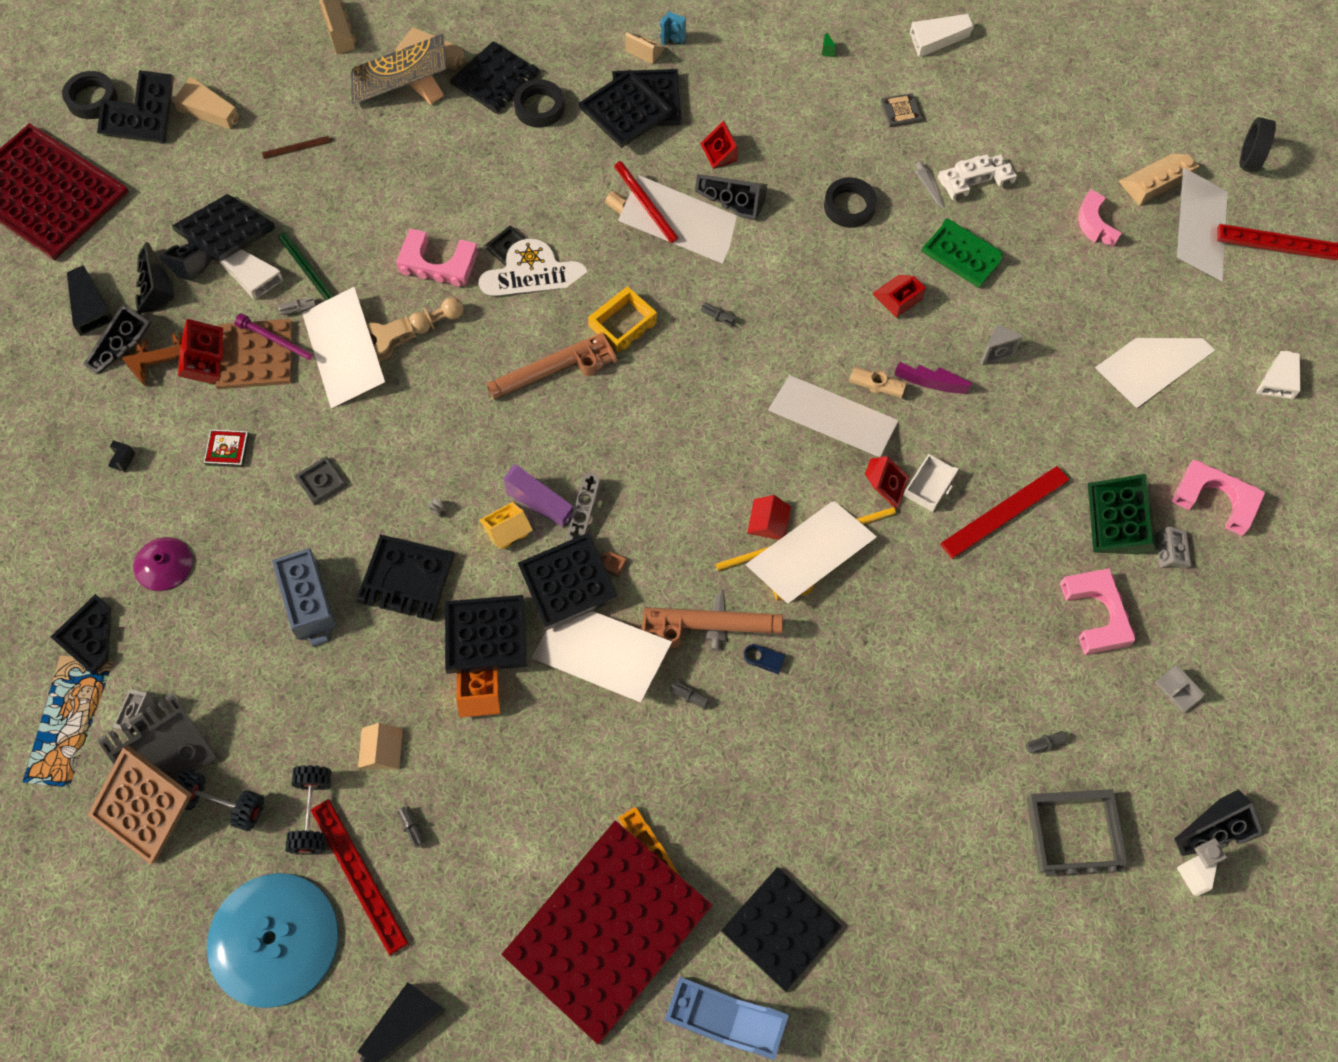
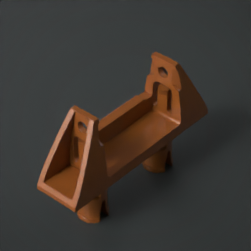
(137, 362)

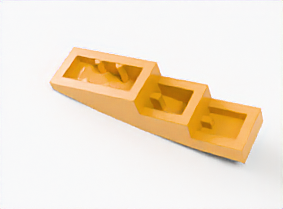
(635, 824)

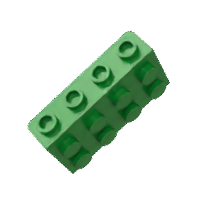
(963, 253)

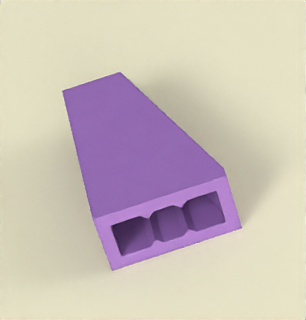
(537, 496)

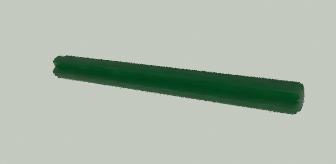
(306, 266)

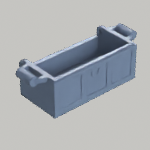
(304, 596)

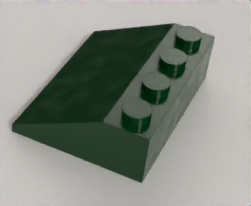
(1122, 515)

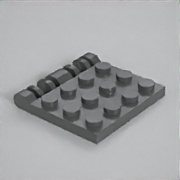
(168, 744)

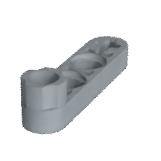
(581, 508)

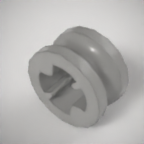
(436, 506)

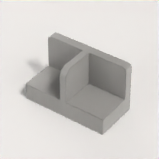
(1180, 688)

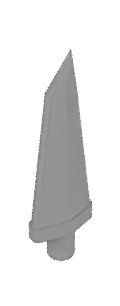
(927, 179)
(717, 636)

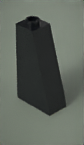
(86, 303)
(401, 1022)

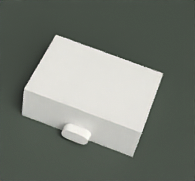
(931, 483)

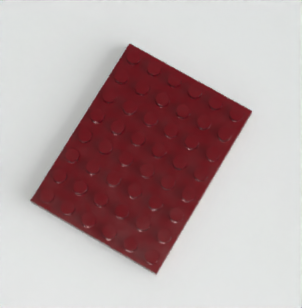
(51, 192)
(606, 931)

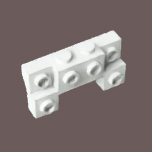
(975, 171)

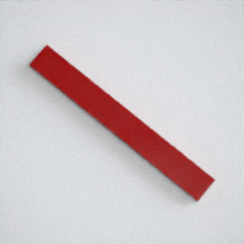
(1277, 242)
(1004, 512)
(359, 877)

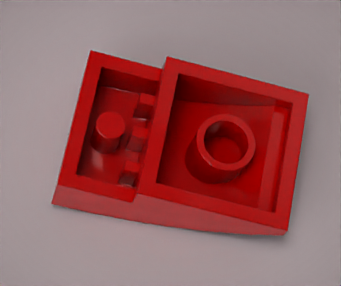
(201, 352)

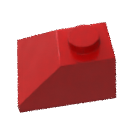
(887, 479)

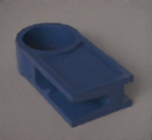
(768, 661)

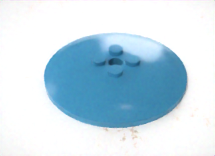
(296, 960)

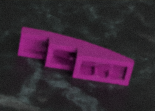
(939, 380)

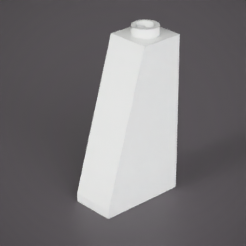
(940, 32)
(252, 273)

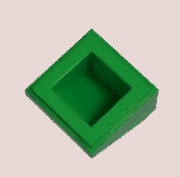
(828, 46)

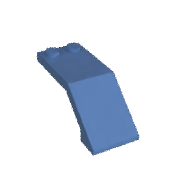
(726, 1019)

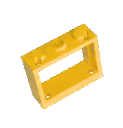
(615, 304)

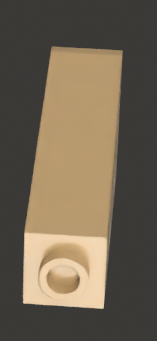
(453, 53)
(204, 104)

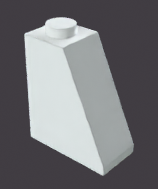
(1282, 377)

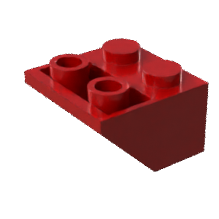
(900, 294)

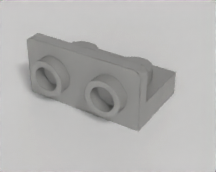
(1172, 548)

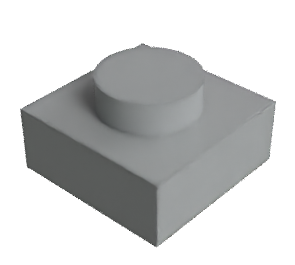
(1210, 853)

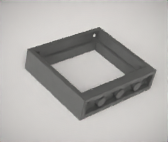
(1077, 797)

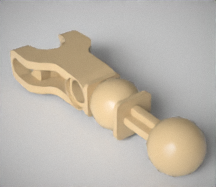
(403, 330)

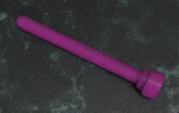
(243, 322)

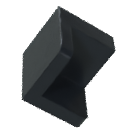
(122, 456)

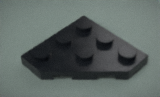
(87, 634)

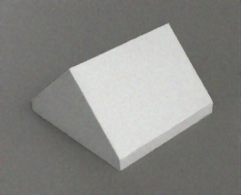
(1197, 876)

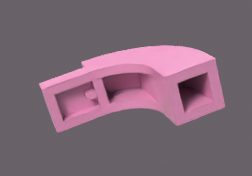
(1091, 222)

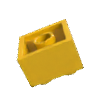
(506, 525)

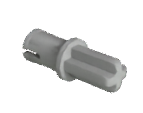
(296, 305)

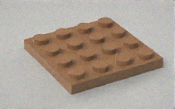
(252, 358)
(139, 804)

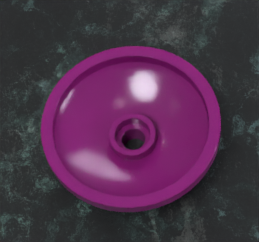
(168, 571)

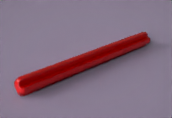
(646, 202)

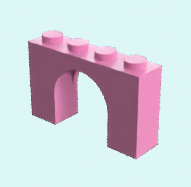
(454, 271)
(1243, 496)
(1101, 585)

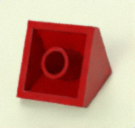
(720, 146)
(769, 517)

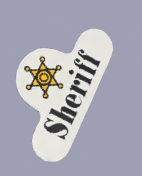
(530, 269)

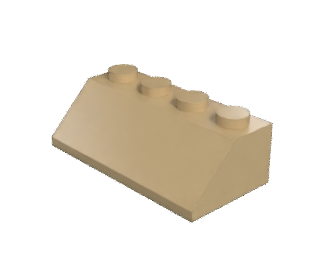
(337, 25)
(1158, 177)

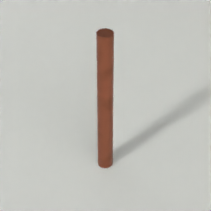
(294, 147)

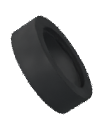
(81, 81)
(535, 87)
(1257, 144)
(855, 186)

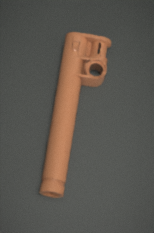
(591, 351)
(670, 621)

